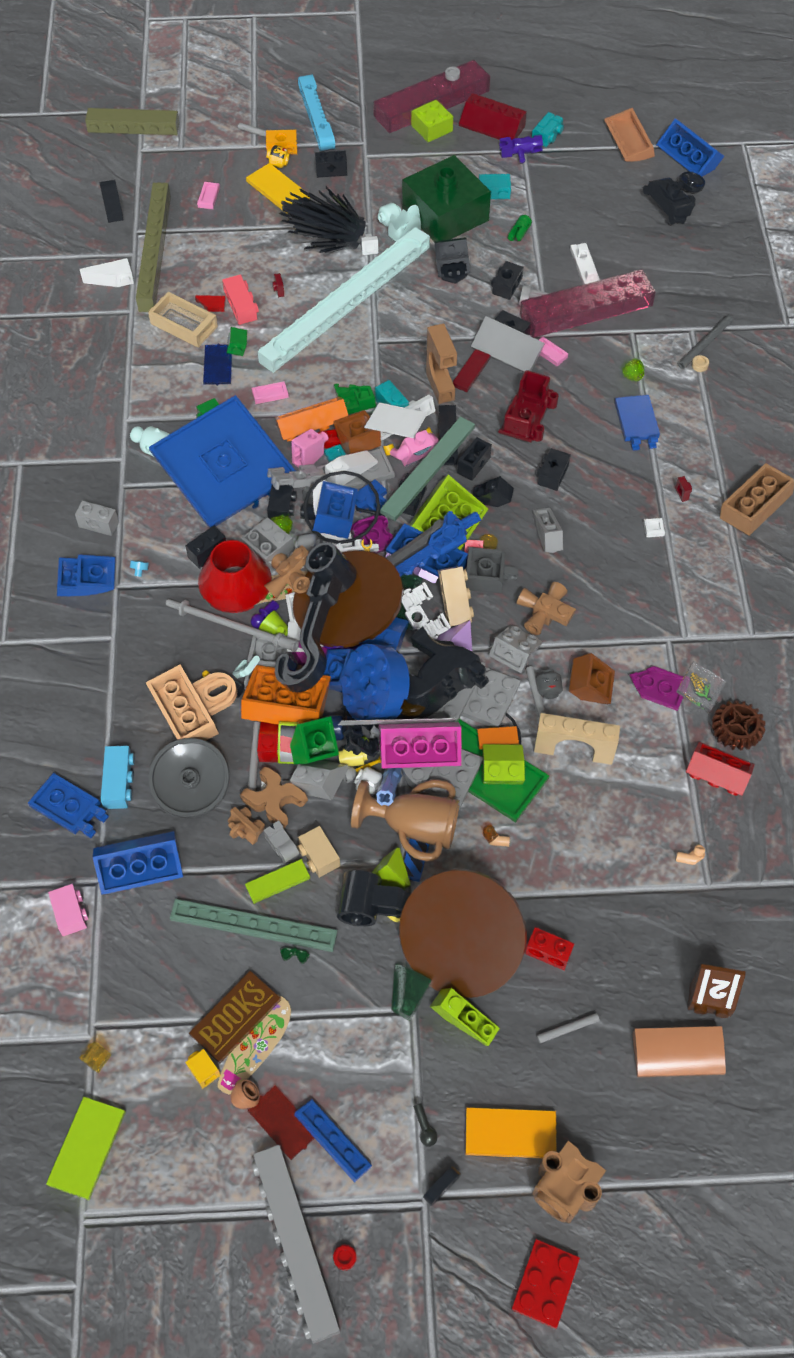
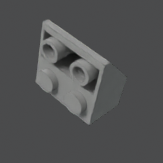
(268, 540)

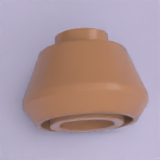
(245, 1094)

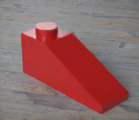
(268, 742)

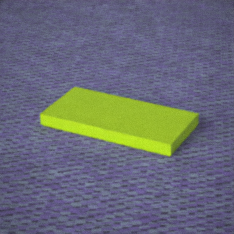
(86, 1148)

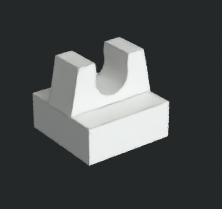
(369, 244)

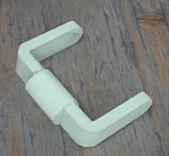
(245, 669)

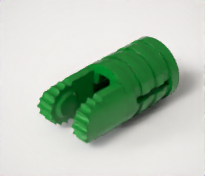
(520, 228)

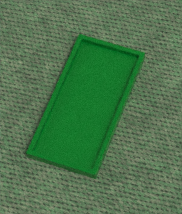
(505, 798)

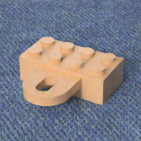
(188, 705)

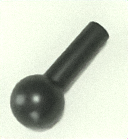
(428, 1135)

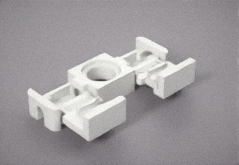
(410, 603)

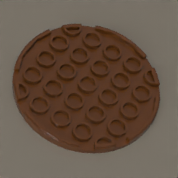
(364, 607)
(463, 932)

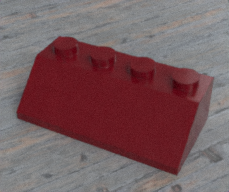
(492, 118)

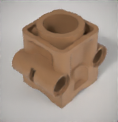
(563, 1188)

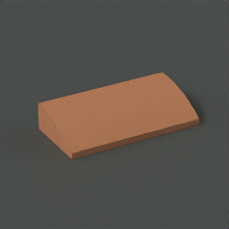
(630, 136)
(679, 1051)

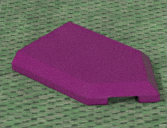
(658, 686)

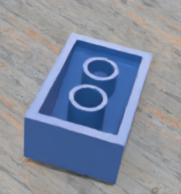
(335, 510)

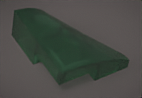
(408, 991)

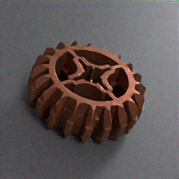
(740, 720)

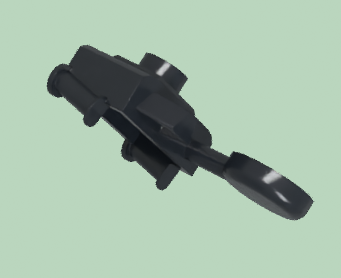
(671, 197)

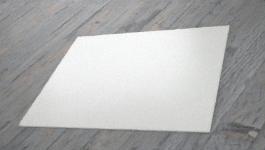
(396, 420)

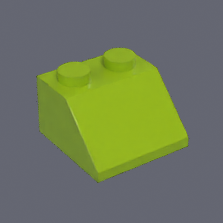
(503, 764)

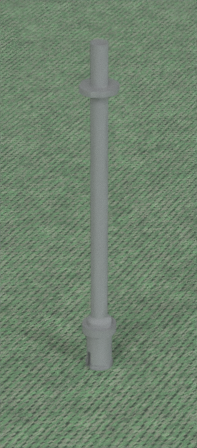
(279, 640)

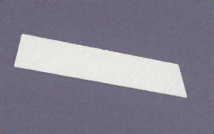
(400, 721)

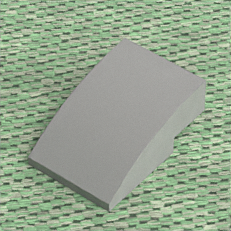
(267, 653)

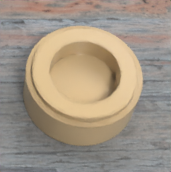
(700, 363)

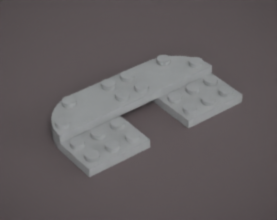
(481, 705)

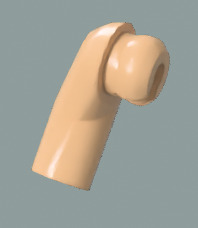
(693, 857)

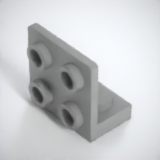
(514, 647)

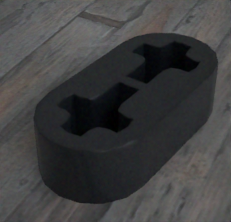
(441, 1186)

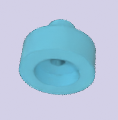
(138, 566)

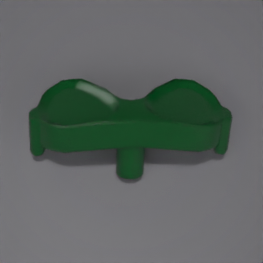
(287, 953)

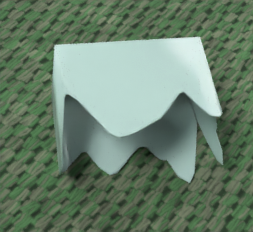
(406, 219)

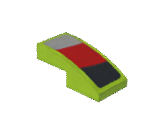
(285, 735)

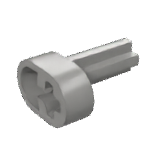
(528, 293)

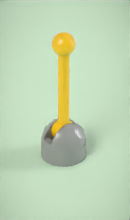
(352, 773)

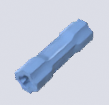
(387, 789)

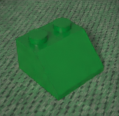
(314, 741)

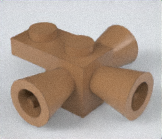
(289, 572)
(546, 608)

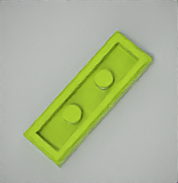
(277, 881)

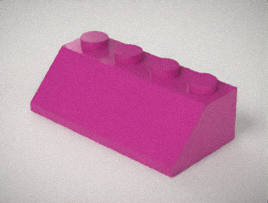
(420, 745)

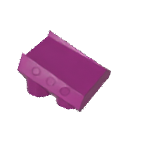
(378, 534)

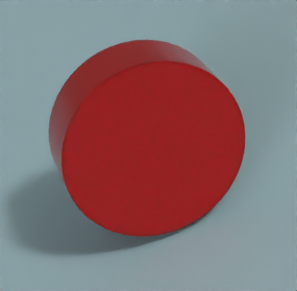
(344, 1257)

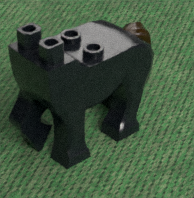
(441, 676)

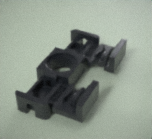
(353, 735)

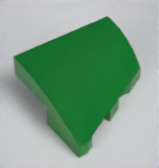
(356, 397)

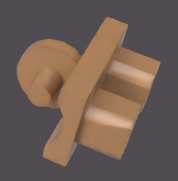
(243, 827)

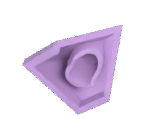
(459, 635)

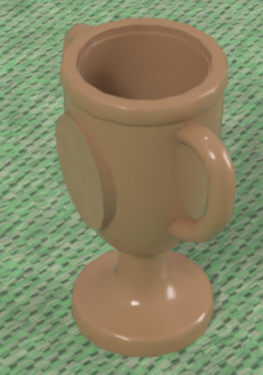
(413, 816)

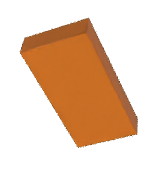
(498, 735)

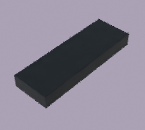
(111, 201)

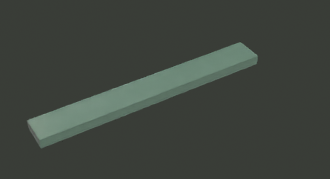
(427, 469)
(254, 925)

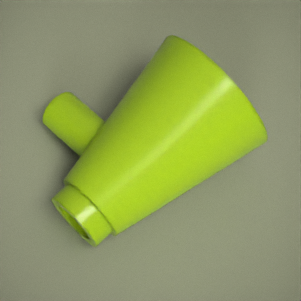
(274, 624)

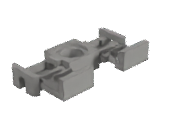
(297, 479)

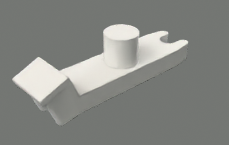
(375, 547)

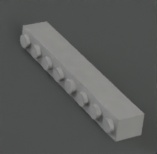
(296, 1244)

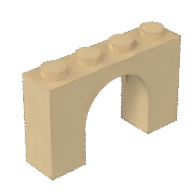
(599, 735)

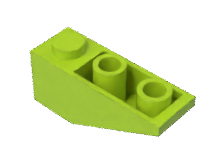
(464, 1016)

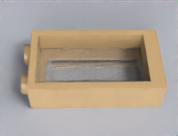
(183, 319)

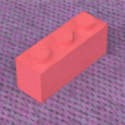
(240, 299)

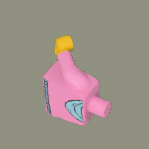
(414, 448)

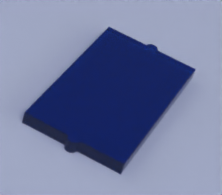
(217, 365)

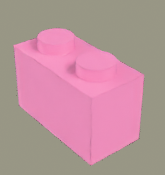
(68, 910)

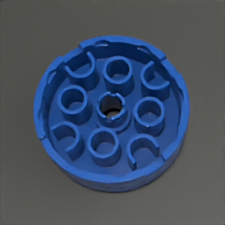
(375, 683)

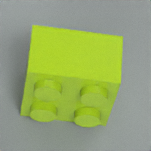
(432, 121)

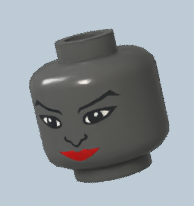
(549, 684)

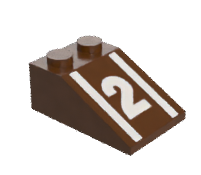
(715, 990)

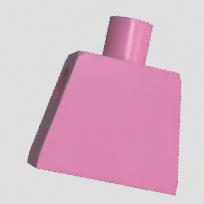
(308, 447)

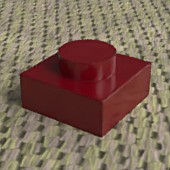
(278, 285)
(683, 488)

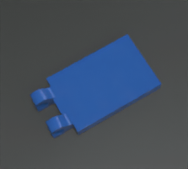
(637, 420)
(67, 805)

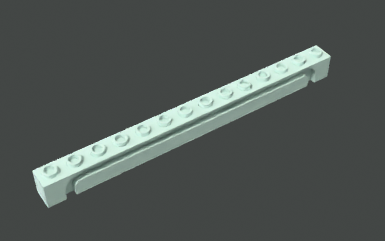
(343, 300)

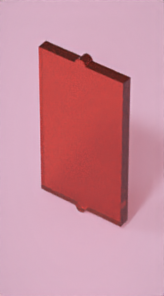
(277, 1119)

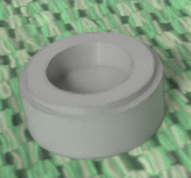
(452, 73)

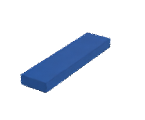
(333, 1140)

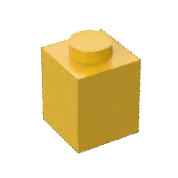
(202, 1068)

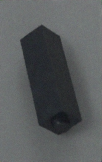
(446, 420)

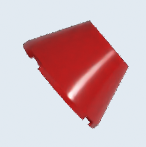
(235, 590)

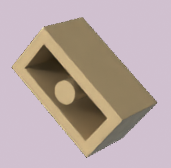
(319, 852)

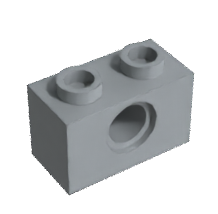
(97, 518)

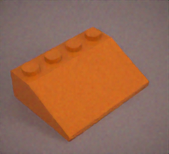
(272, 702)

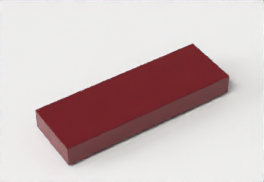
(471, 370)

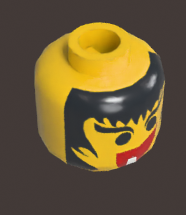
(278, 156)

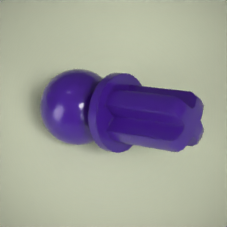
(257, 619)

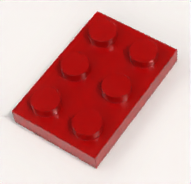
(545, 1284)

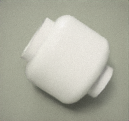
(370, 775)

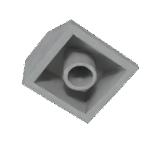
(319, 778)

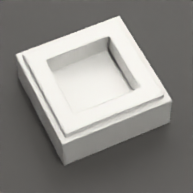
(654, 527)

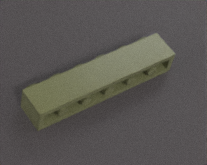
(132, 121)

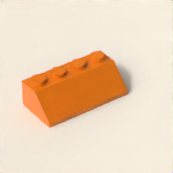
(312, 417)

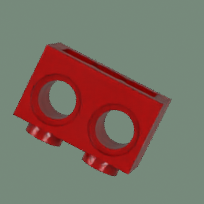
(549, 948)

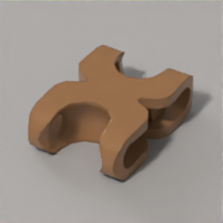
(273, 797)

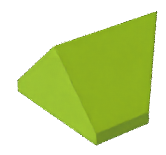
(393, 870)

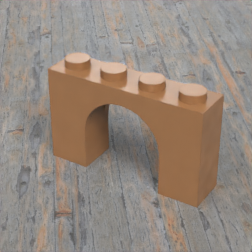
(440, 356)

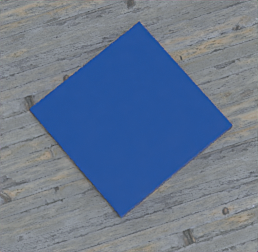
(220, 461)

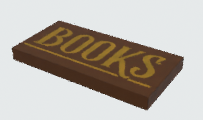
(235, 1017)

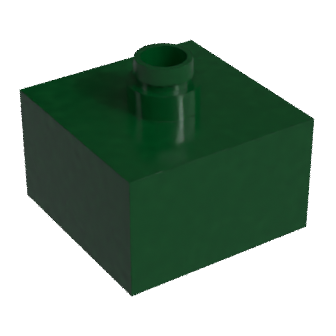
(447, 198)

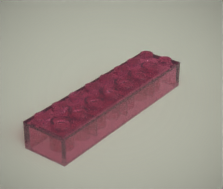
(395, 109)
(587, 303)

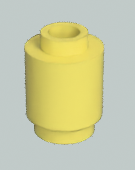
(351, 759)

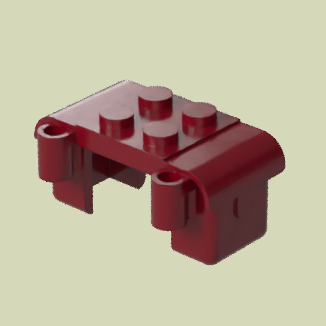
(529, 407)

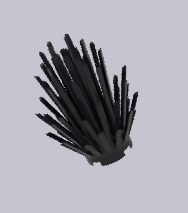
(324, 220)

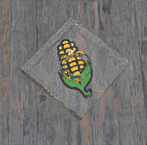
(701, 686)

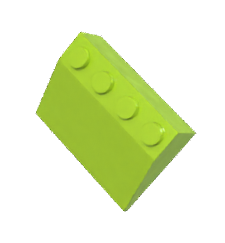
(447, 497)

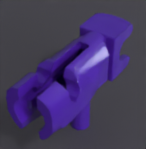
(520, 146)

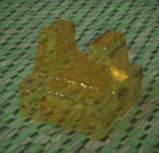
(95, 1056)

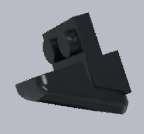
(452, 259)

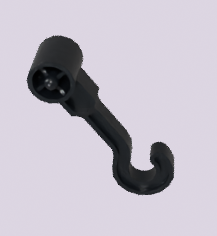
(330, 577)
(365, 898)

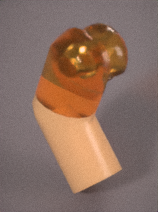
(493, 838)

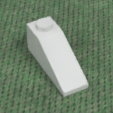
(108, 274)
(355, 462)

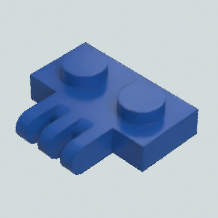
(366, 497)

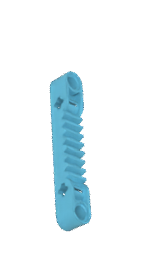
(321, 128)

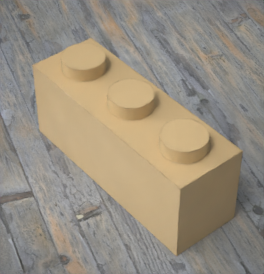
(455, 595)

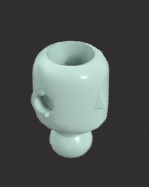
(147, 437)

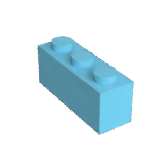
(117, 777)

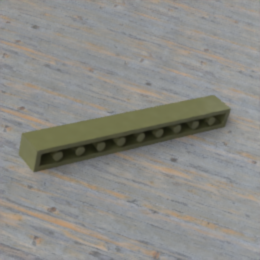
(153, 247)

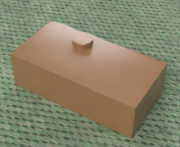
(757, 499)

